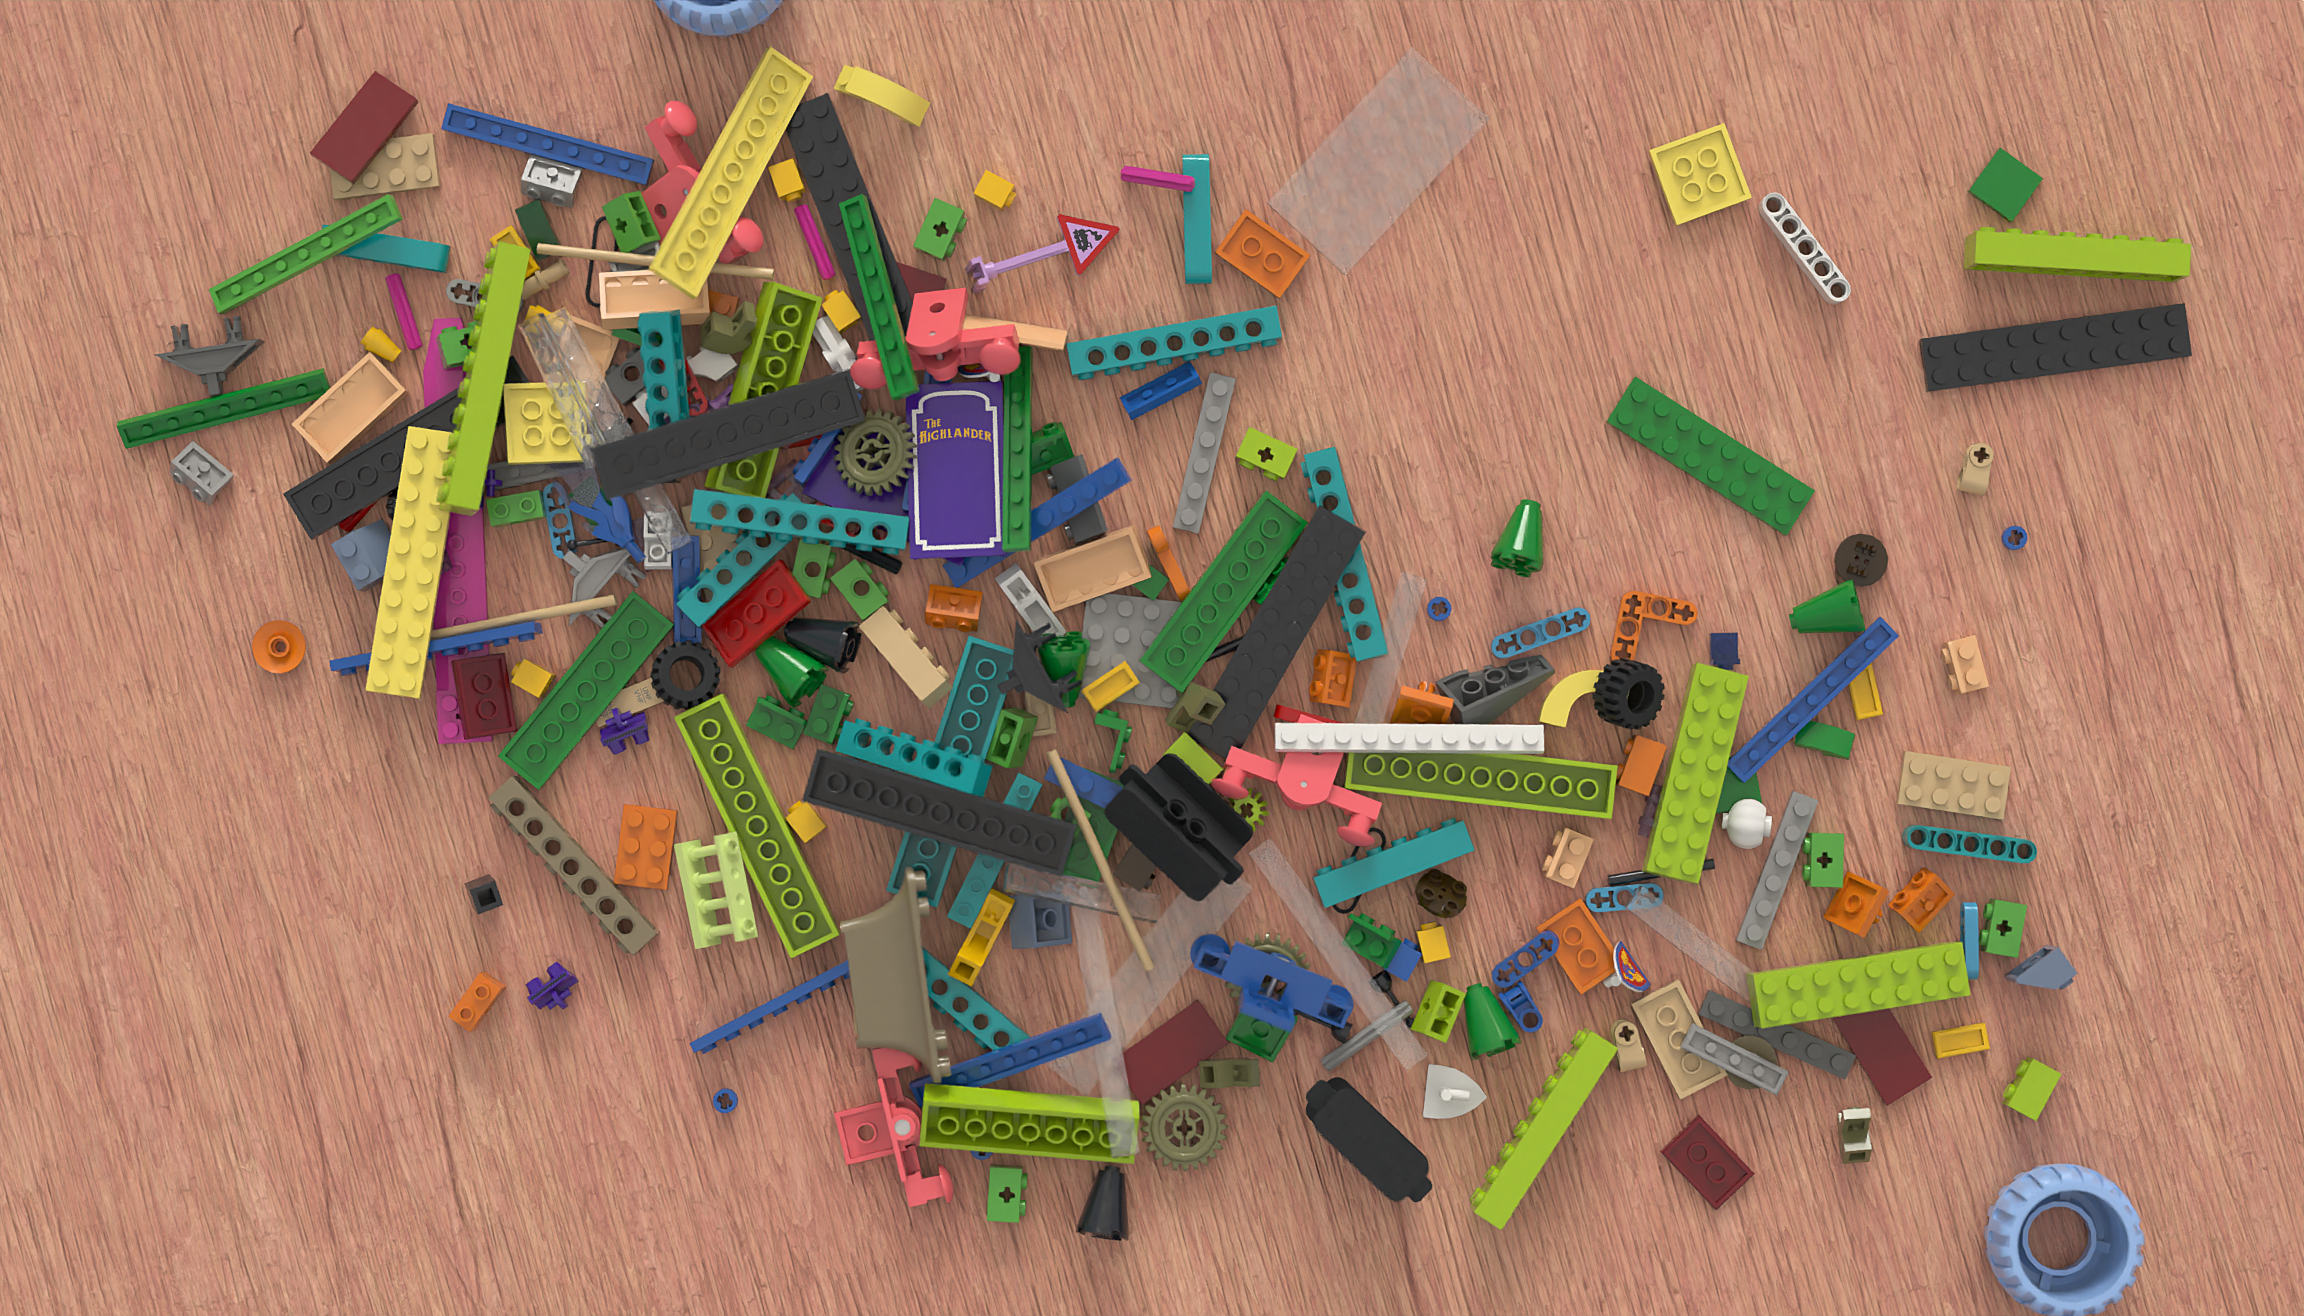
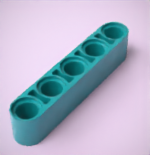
(1197, 220)
(401, 252)
(1981, 848)

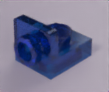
(1724, 650)

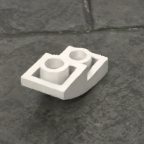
(655, 554)

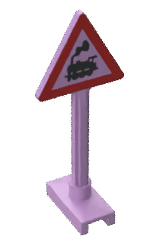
(1082, 241)

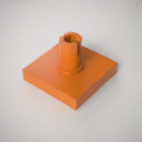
(1421, 707)
(1856, 904)

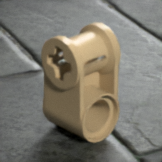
(1973, 474)
(1630, 1051)

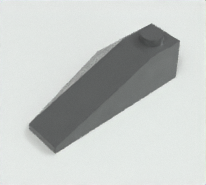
(1490, 692)

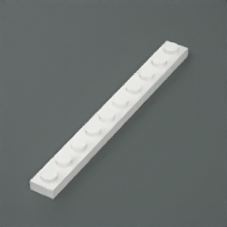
(1409, 738)

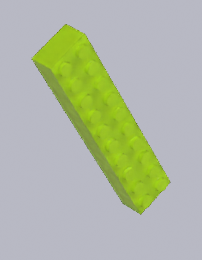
(484, 379)
(1489, 780)
(761, 826)

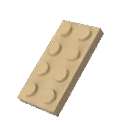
(400, 166)
(713, 544)
(1953, 785)
(1665, 1020)

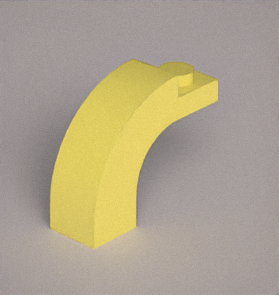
(882, 94)
(1562, 695)

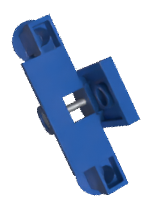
(1247, 969)

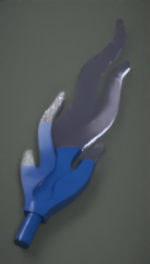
(588, 501)

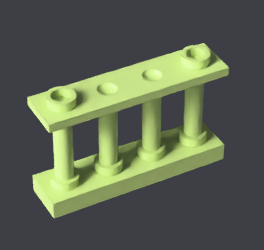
(698, 893)

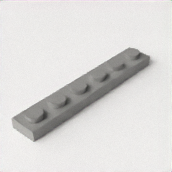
(1204, 453)
(1776, 870)

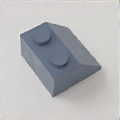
(365, 554)
(1038, 923)
(2044, 969)

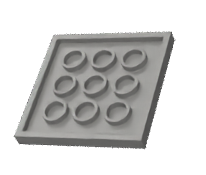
(1121, 631)

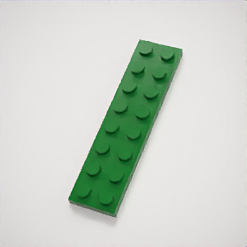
(1710, 456)
(1223, 591)
(586, 690)

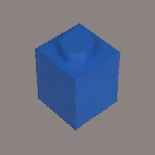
(1404, 960)

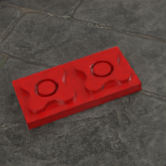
(756, 613)

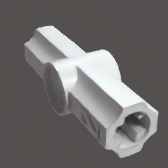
(834, 347)

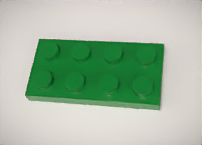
(1080, 861)

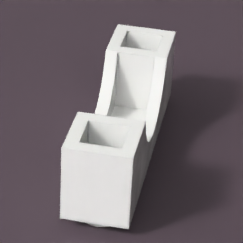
(705, 364)

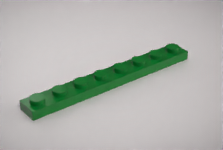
(879, 297)
(223, 408)
(1018, 455)

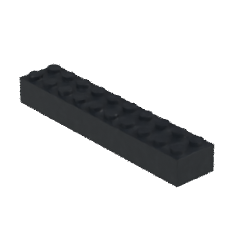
(940, 812)

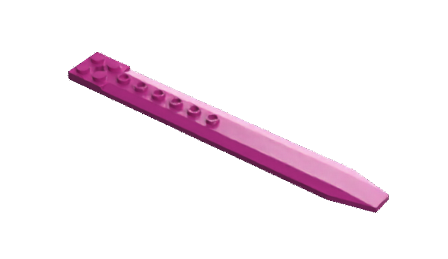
(463, 588)

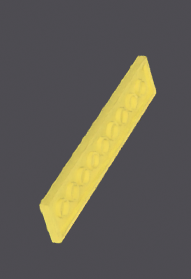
(730, 173)
(411, 569)

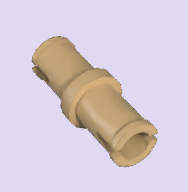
(544, 278)

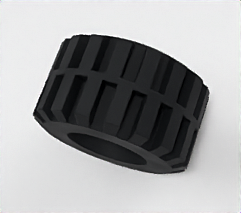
(697, 655)
(1613, 688)

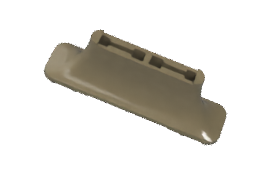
(891, 978)

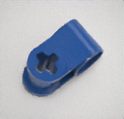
(1521, 1006)

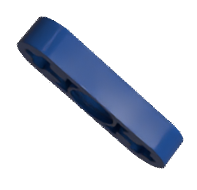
(1514, 976)

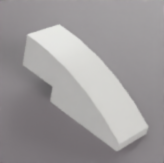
(1028, 600)

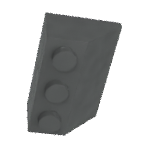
(1089, 522)

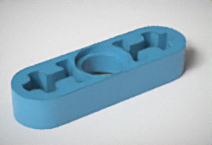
(555, 542)
(1603, 892)
(1970, 938)

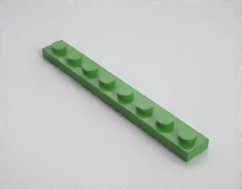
(305, 254)

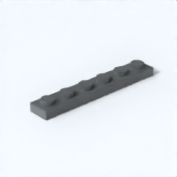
(1779, 1037)

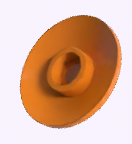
(265, 646)

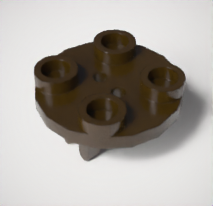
(1866, 548)
(1442, 886)

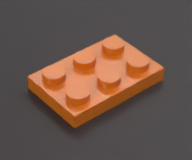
(1262, 254)
(645, 846)
(1583, 946)

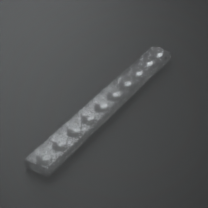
(615, 426)
(1338, 954)
(1109, 1053)

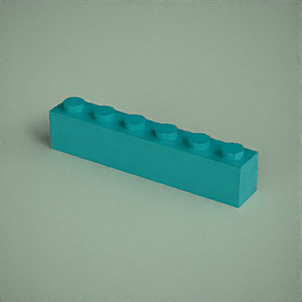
(1393, 863)

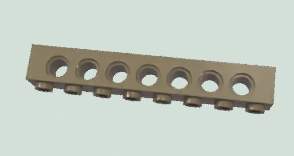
(643, 929)

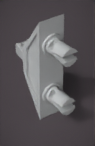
(593, 574)

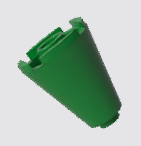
(1830, 612)
(790, 670)
(1487, 1024)

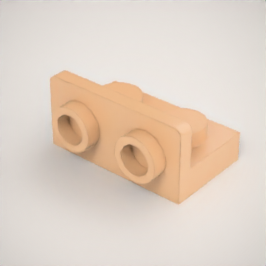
(1964, 665)
(1568, 857)

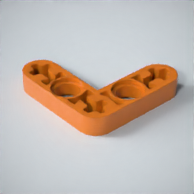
(1168, 562)
(1644, 610)

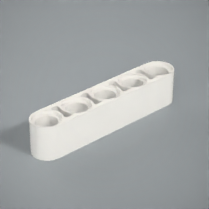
(1805, 262)

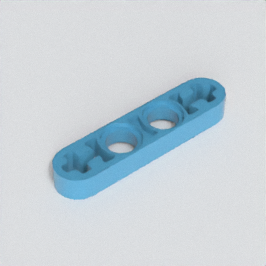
(1541, 635)

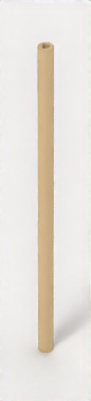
(646, 260)
(524, 617)
(1100, 860)

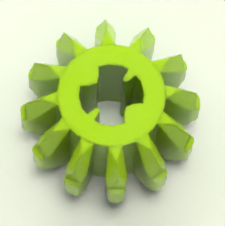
(1255, 808)

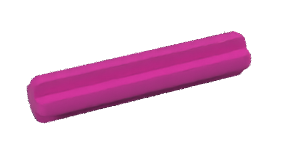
(1157, 178)
(814, 242)
(404, 311)

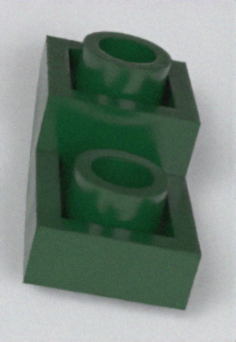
(536, 226)

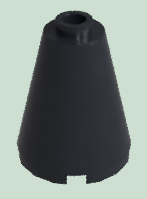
(825, 640)
(1106, 1207)

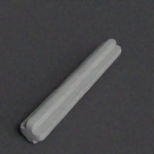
(1359, 1040)

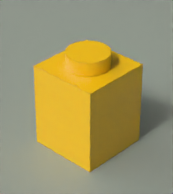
(787, 180)
(995, 191)
(841, 310)
(532, 677)
(805, 820)
(1432, 942)

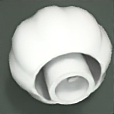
(1747, 823)

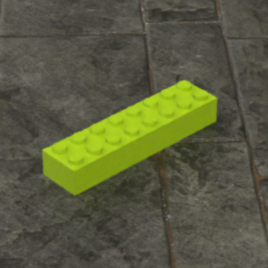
(2077, 255)
(769, 364)
(1695, 773)
(1858, 984)
(1017, 1123)
(1542, 1128)

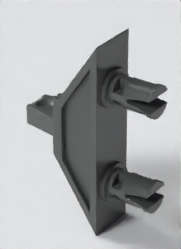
(214, 361)

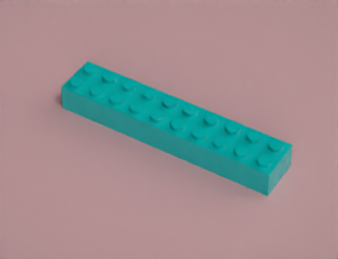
(965, 726)

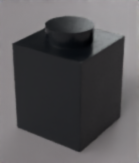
(483, 894)

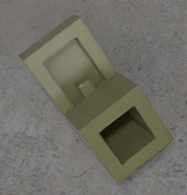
(729, 334)
(1194, 705)
(1229, 1072)
(1854, 1135)

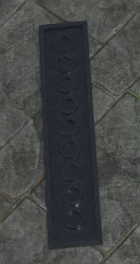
(832, 179)
(2055, 347)
(727, 434)
(374, 467)
(1279, 629)

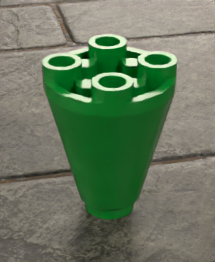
(1521, 541)
(1063, 656)

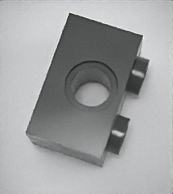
(617, 378)

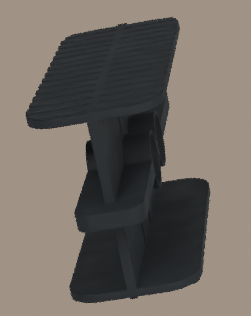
(1180, 825)
(1368, 1140)

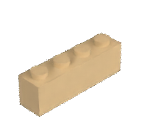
(906, 657)

